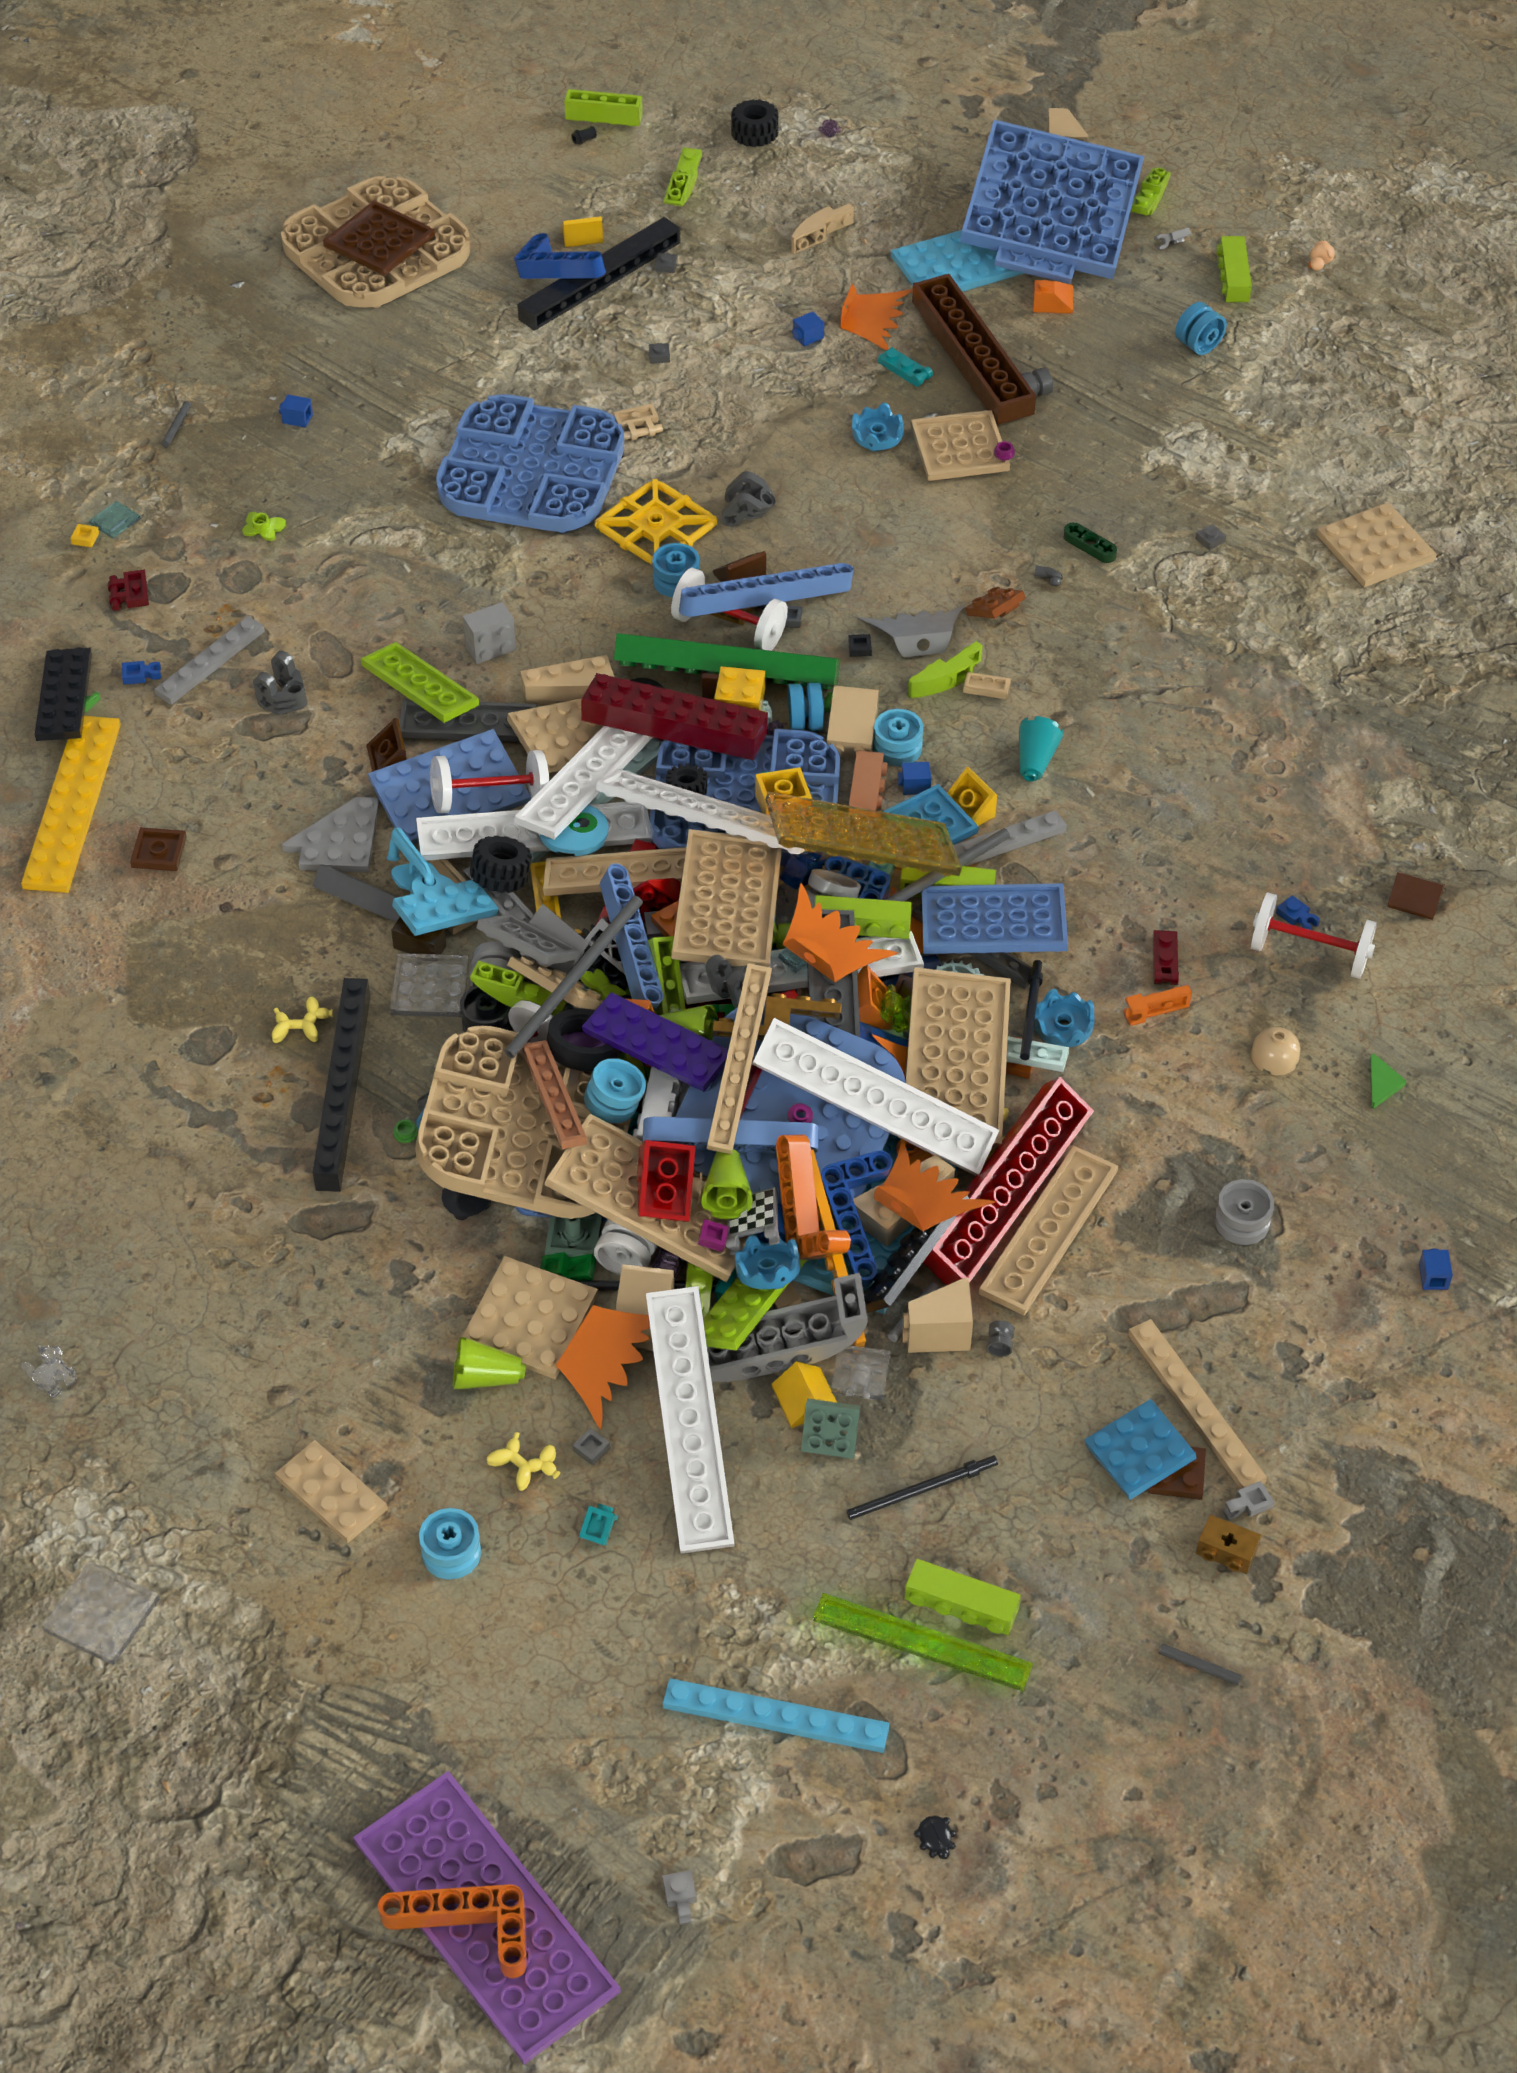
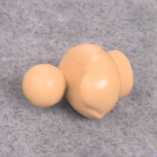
(1320, 255)

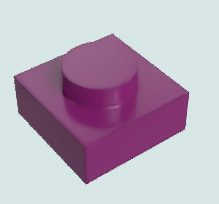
(713, 1235)

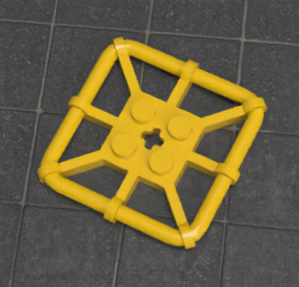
(655, 510)

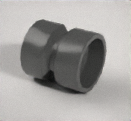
(1039, 381)

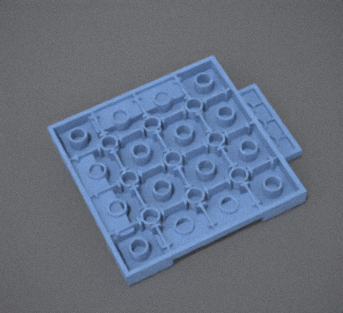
(1051, 203)

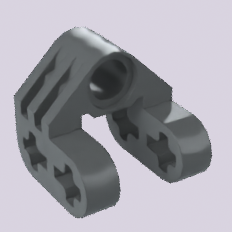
(753, 496)
(288, 678)
(731, 975)

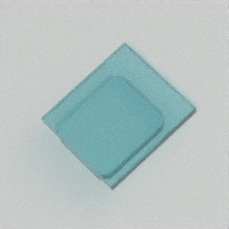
(115, 519)

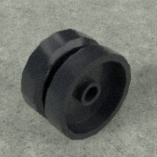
(483, 1010)

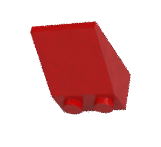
(665, 1180)

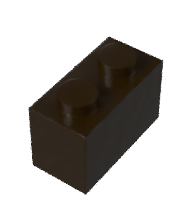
(426, 943)

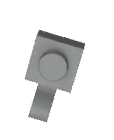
(1176, 237)
(1251, 1499)
(679, 1893)

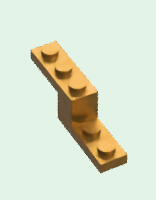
(780, 1008)

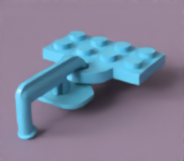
(434, 898)

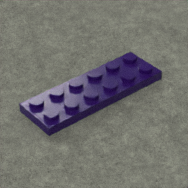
(657, 1041)

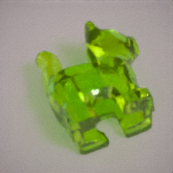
(897, 1008)

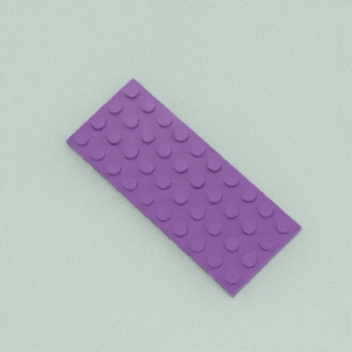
(448, 1843)

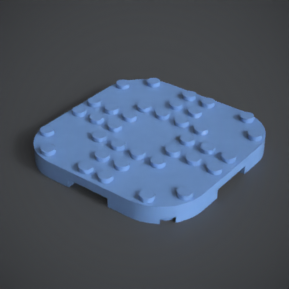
(530, 463)
(733, 778)
(840, 1132)

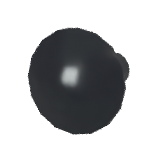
(462, 1204)

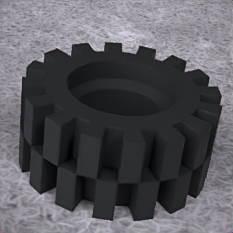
(688, 778)

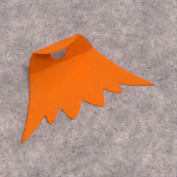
(870, 314)
(825, 945)
(919, 1196)
(597, 1354)

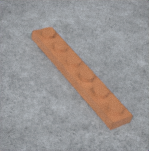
(554, 1094)

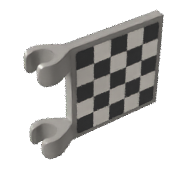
(760, 1218)

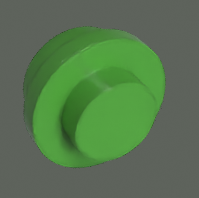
(405, 1131)

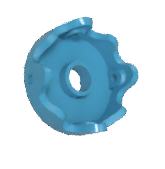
(889, 428)
(1069, 1008)
(755, 1258)

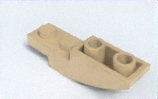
(823, 222)

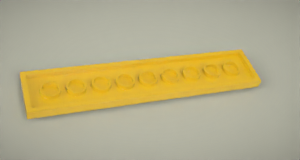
(71, 807)

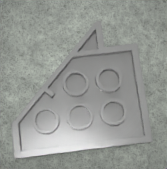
(339, 839)

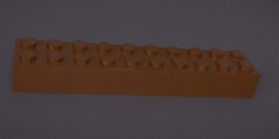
(973, 349)

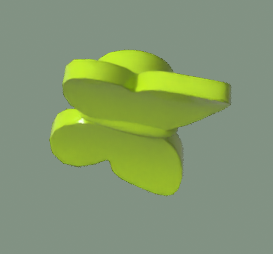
(261, 524)
(599, 983)

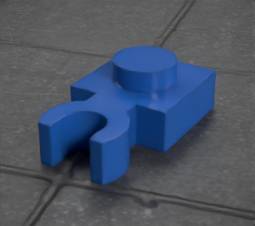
(137, 672)
(1297, 912)

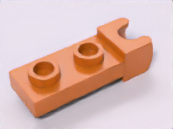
(1156, 1004)

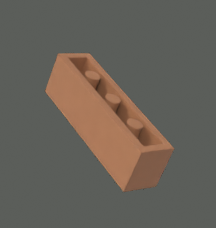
(868, 780)

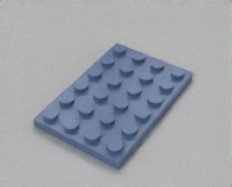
(406, 786)
(994, 918)

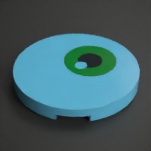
(582, 835)

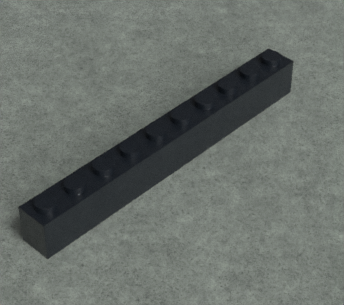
(618, 263)
(341, 1085)

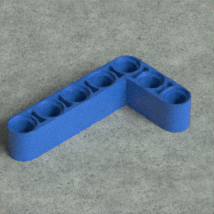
(539, 261)
(868, 877)
(848, 1212)

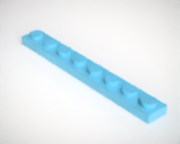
(776, 1715)

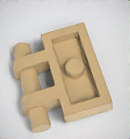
(638, 417)

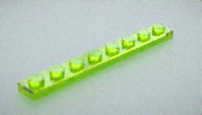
(923, 1642)

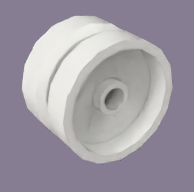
(621, 1247)

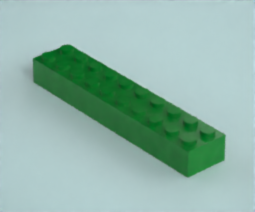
(710, 657)

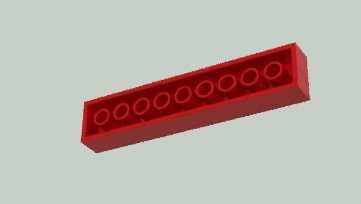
(1010, 1180)

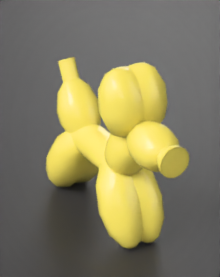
(307, 1023)
(510, 1454)

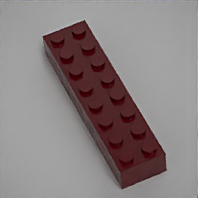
(674, 716)

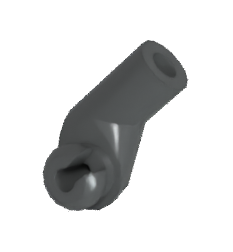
(1047, 572)

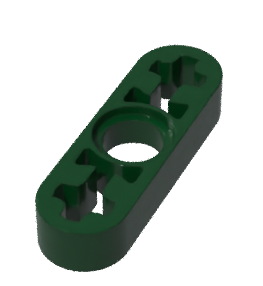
(1102, 549)

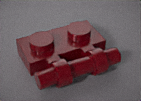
(135, 590)

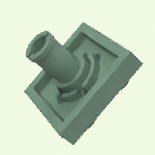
(575, 1234)
(829, 1421)

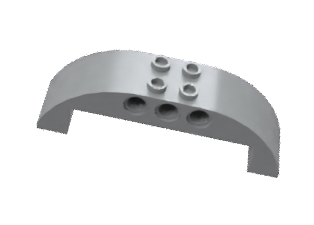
(796, 1333)

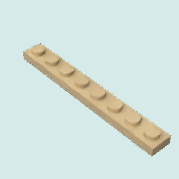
(739, 1059)
(1196, 1405)

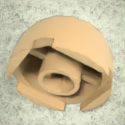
(1276, 1050)

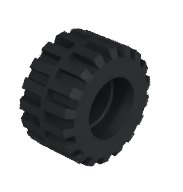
(754, 123)
(500, 864)

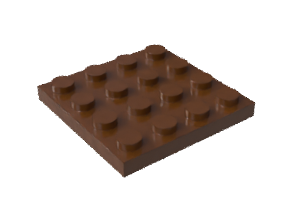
(379, 238)

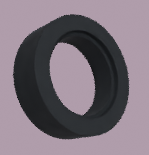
(571, 1055)

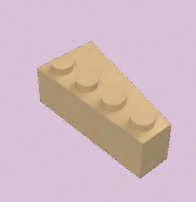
(562, 681)
(883, 1222)

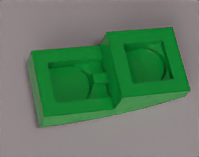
(573, 1268)

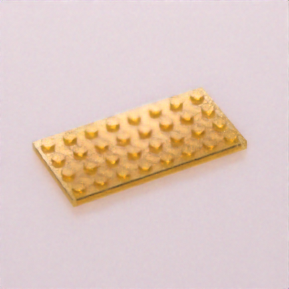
(862, 834)

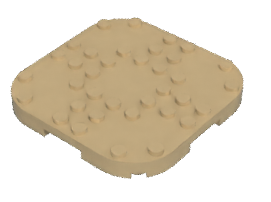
(354, 283)
(489, 1126)

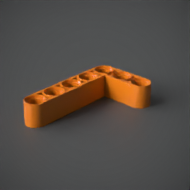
(800, 1201)
(464, 1914)

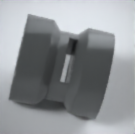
(1000, 1338)

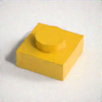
(84, 535)

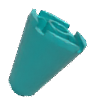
(1037, 746)

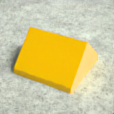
(582, 231)
(974, 796)
(797, 1385)

